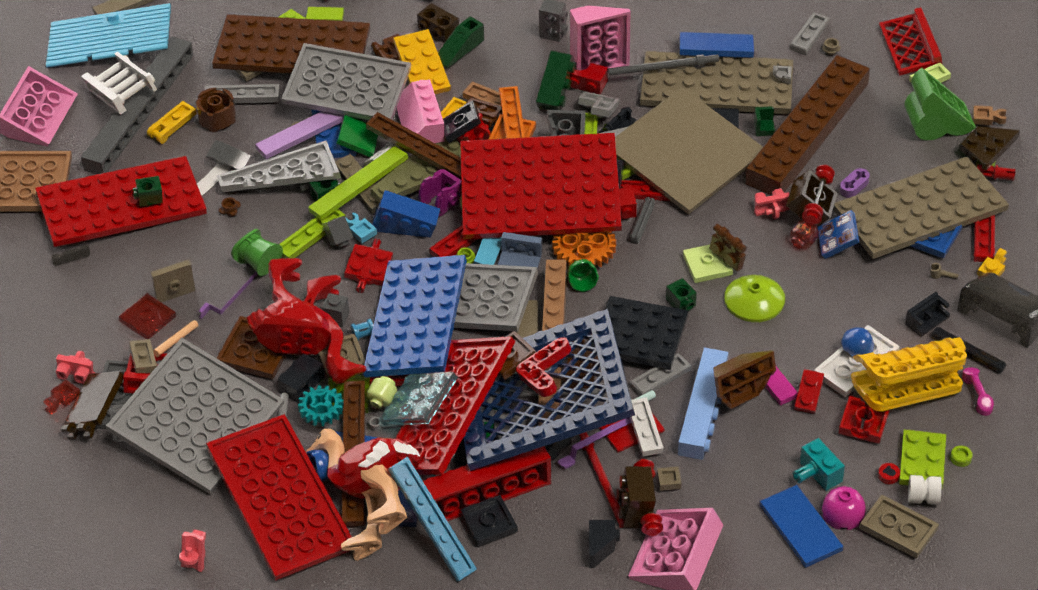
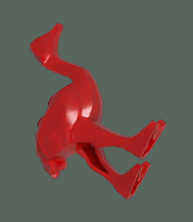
(298, 325)

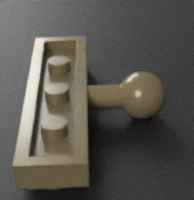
(349, 166)

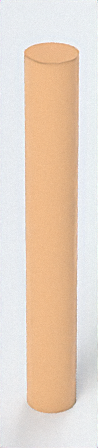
(175, 338)

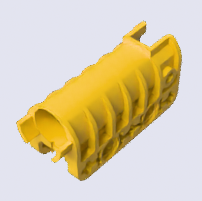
(910, 374)

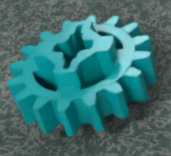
(320, 405)

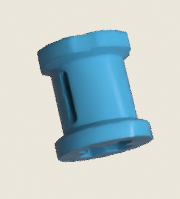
(355, 329)

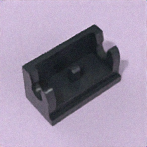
(927, 314)

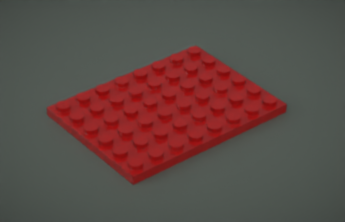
(540, 185)

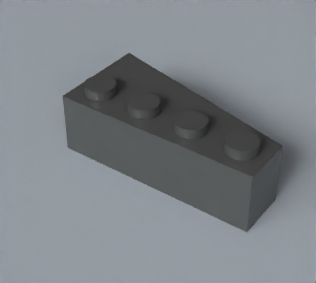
(566, 122)

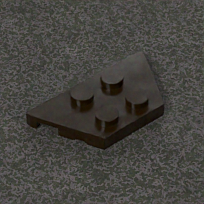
(988, 144)

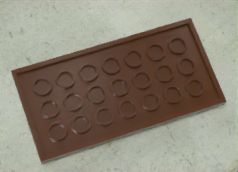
(276, 42)

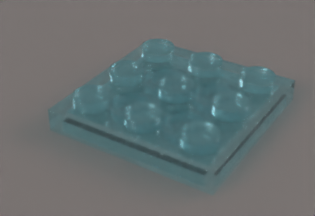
(418, 398)

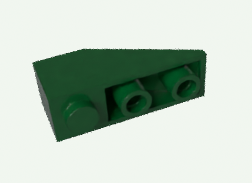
(461, 41)

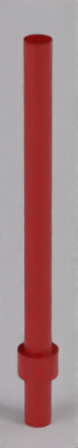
(602, 478)

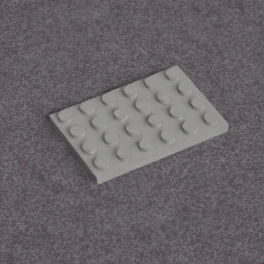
(346, 82)

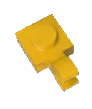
(994, 265)

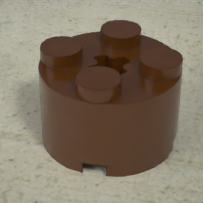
(216, 109)

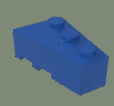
(405, 216)

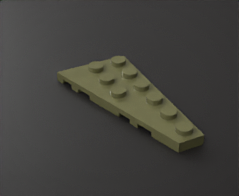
(410, 174)

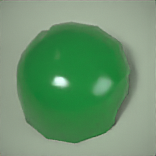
(582, 275)

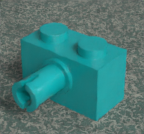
(820, 464)

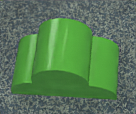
(936, 109)

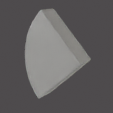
(783, 73)

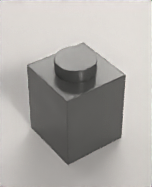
(338, 231)
(337, 308)

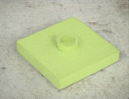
(705, 264)

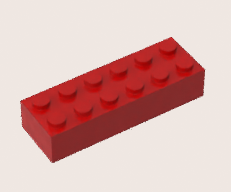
(505, 478)

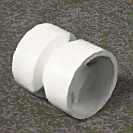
(924, 489)

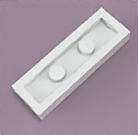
(645, 428)

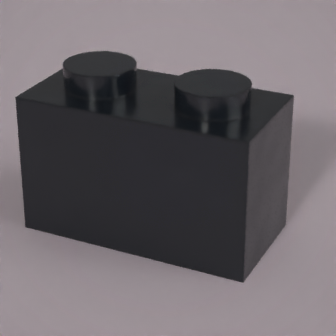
(300, 376)

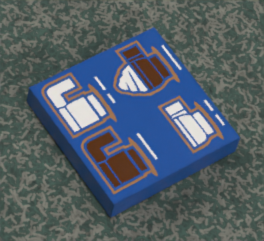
(838, 234)

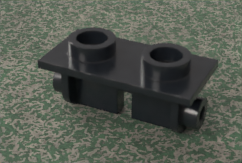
(622, 120)

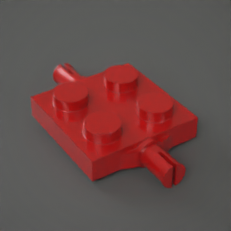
(368, 265)

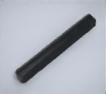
(973, 351)

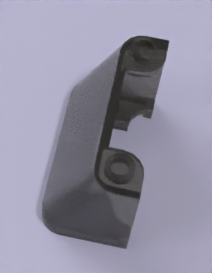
(1004, 302)

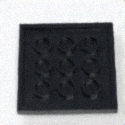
(646, 331)

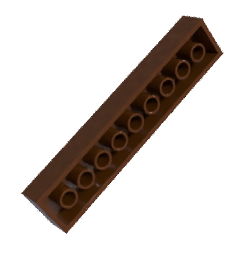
(807, 126)

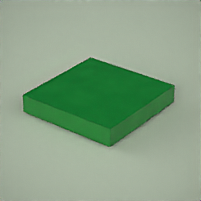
(356, 136)

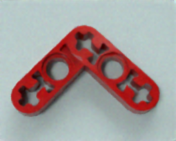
(535, 366)

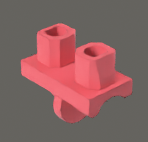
(771, 204)
(74, 365)
(193, 550)

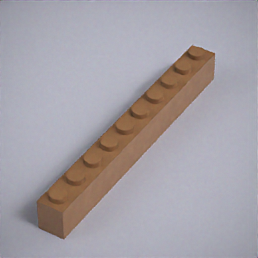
(554, 313)

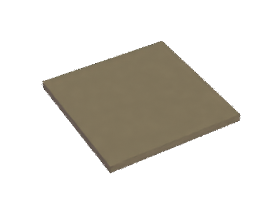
(685, 150)

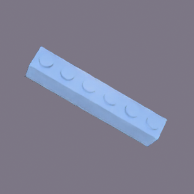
(702, 407)

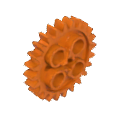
(591, 246)

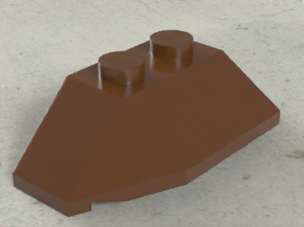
(743, 377)

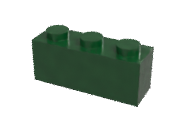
(555, 81)

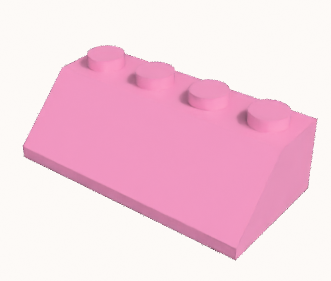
(420, 111)

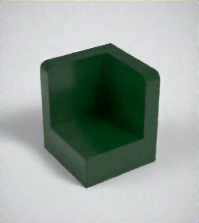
(764, 121)

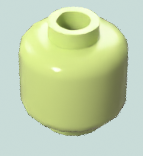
(381, 392)

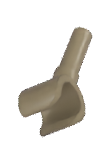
(936, 272)

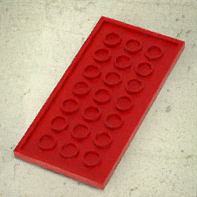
(106, 203)
(476, 366)
(279, 496)

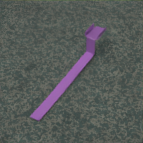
(206, 307)
(569, 461)

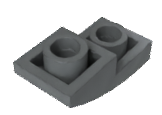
(227, 155)

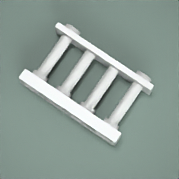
(111, 95)

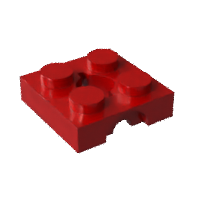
(851, 421)

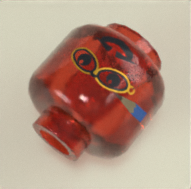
(803, 235)

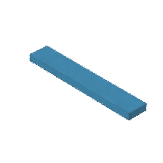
(432, 519)

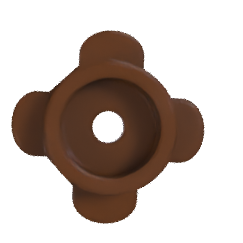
(229, 206)

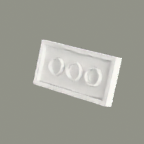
(841, 365)

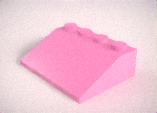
(600, 36)
(35, 108)
(680, 552)

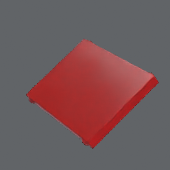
(625, 437)

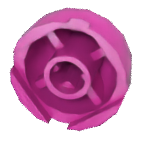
(843, 508)

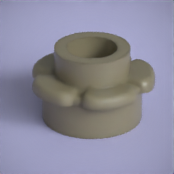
(831, 46)

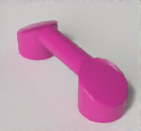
(985, 402)

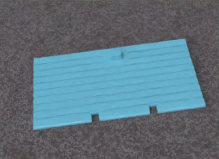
(108, 33)

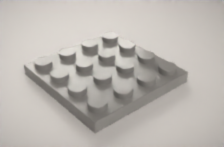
(494, 296)

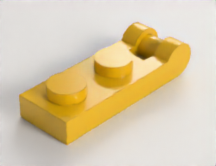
(171, 122)

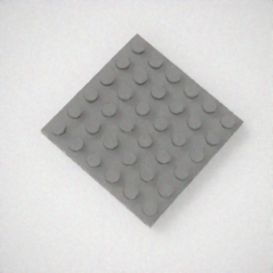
(185, 406)

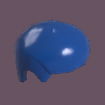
(857, 341)
(320, 462)

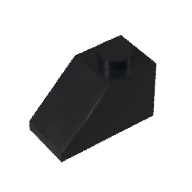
(601, 540)

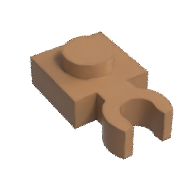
(986, 115)

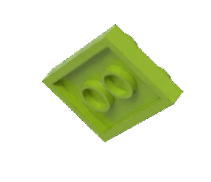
(922, 455)

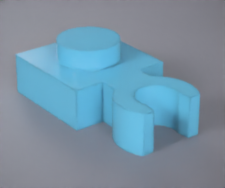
(361, 230)

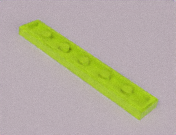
(357, 183)

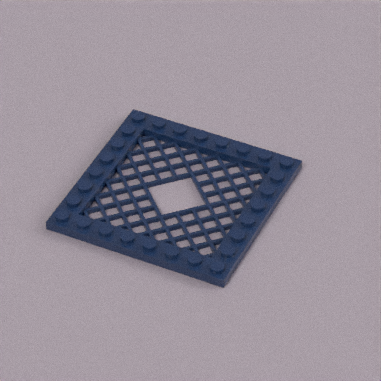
(618, 405)

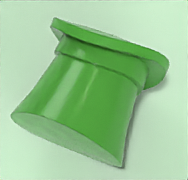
(256, 252)

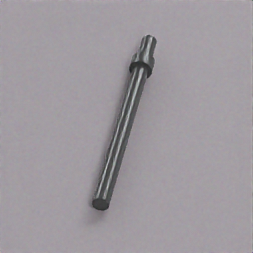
(699, 60)

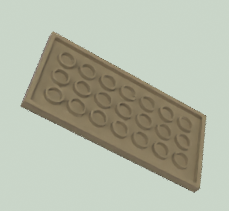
(723, 84)
(922, 206)

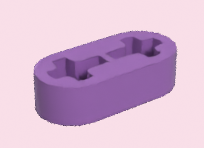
(857, 185)

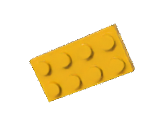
(424, 59)

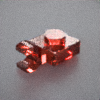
(61, 394)

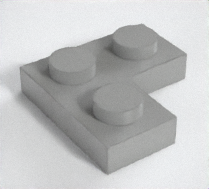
(600, 105)

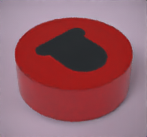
(889, 473)

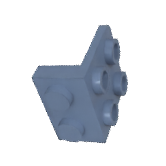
(520, 250)

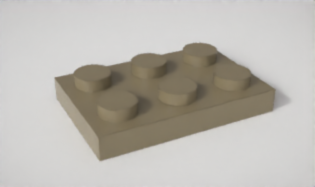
(899, 526)

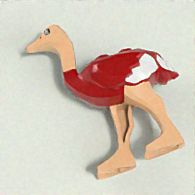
(366, 475)

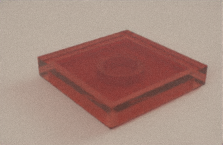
(147, 316)

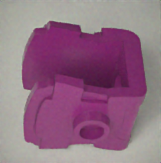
(438, 186)

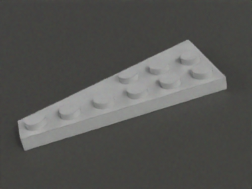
(295, 167)

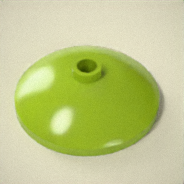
(754, 298)

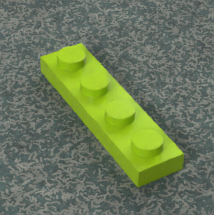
(306, 236)

